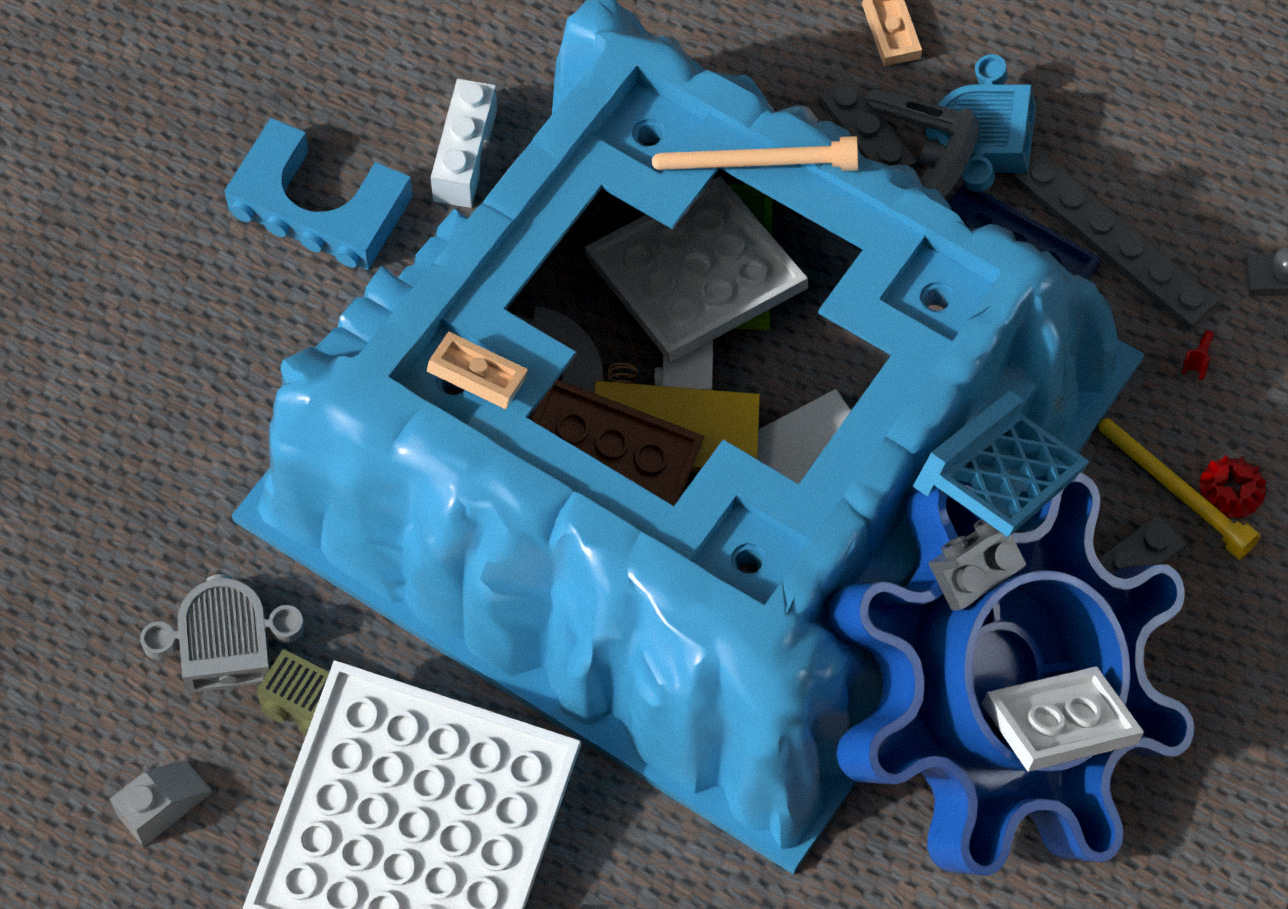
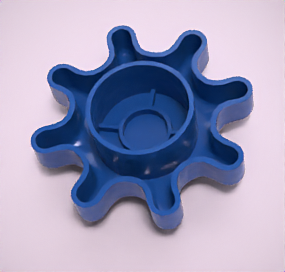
(1035, 625)

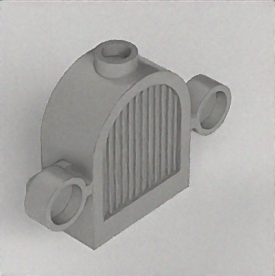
(222, 635)

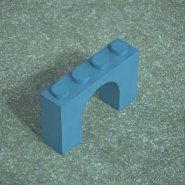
(349, 232)

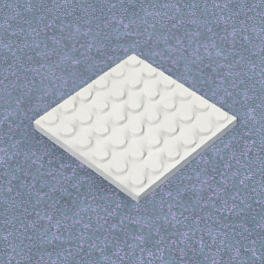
(412, 803)

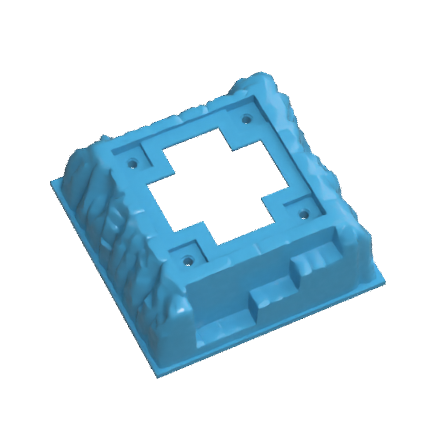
(586, 585)

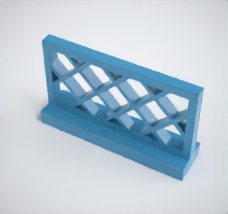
(978, 444)

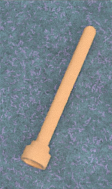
(840, 154)

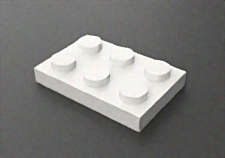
(1062, 718)

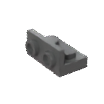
(975, 564)

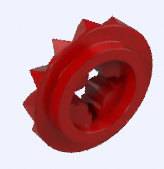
(1250, 494)

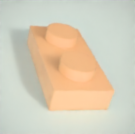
(892, 31)
(477, 370)

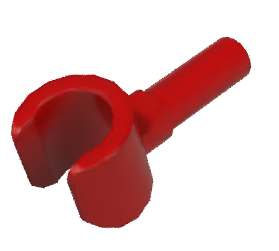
(1198, 358)

